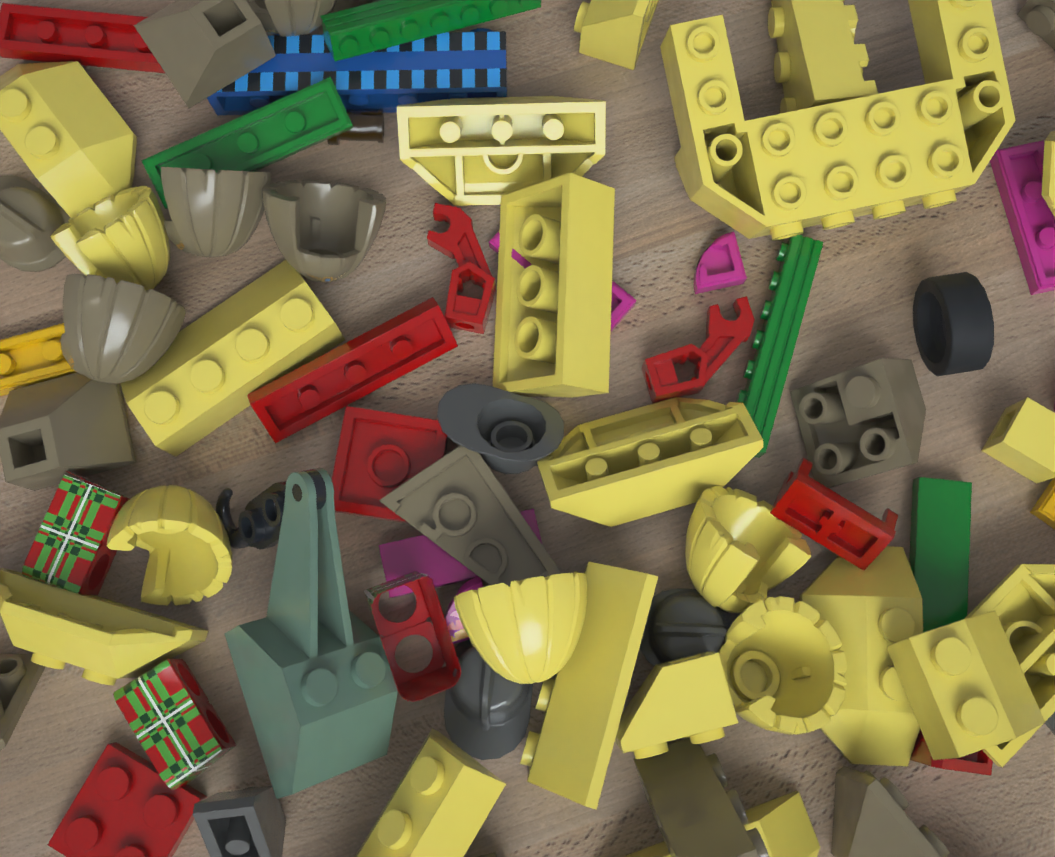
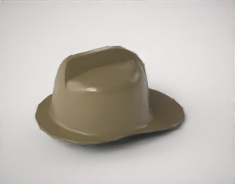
(26, 225)

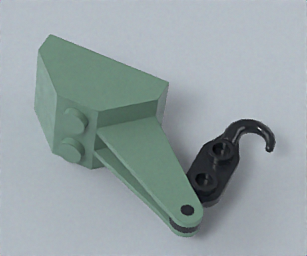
(311, 666)

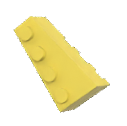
(817, 53)

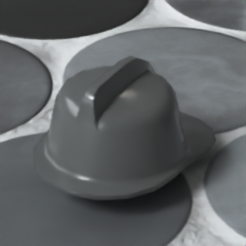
(501, 426)
(683, 626)
(484, 710)

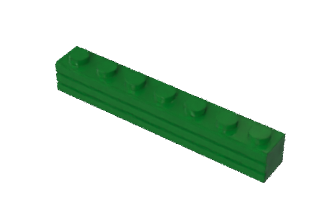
(402, 21)
(779, 332)

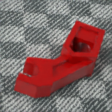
(462, 245)
(721, 341)

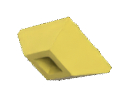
(677, 702)

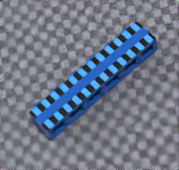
(408, 73)

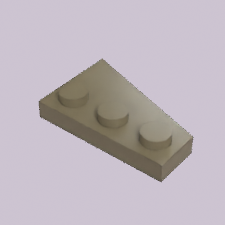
(471, 519)

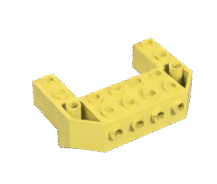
(846, 154)

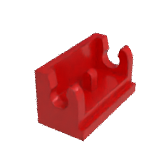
(832, 518)

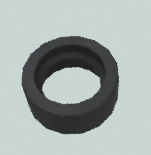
(953, 324)

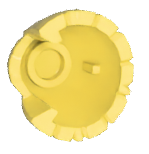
(119, 238)
(184, 542)
(739, 549)
(526, 627)
(784, 666)

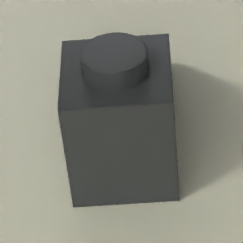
(242, 823)

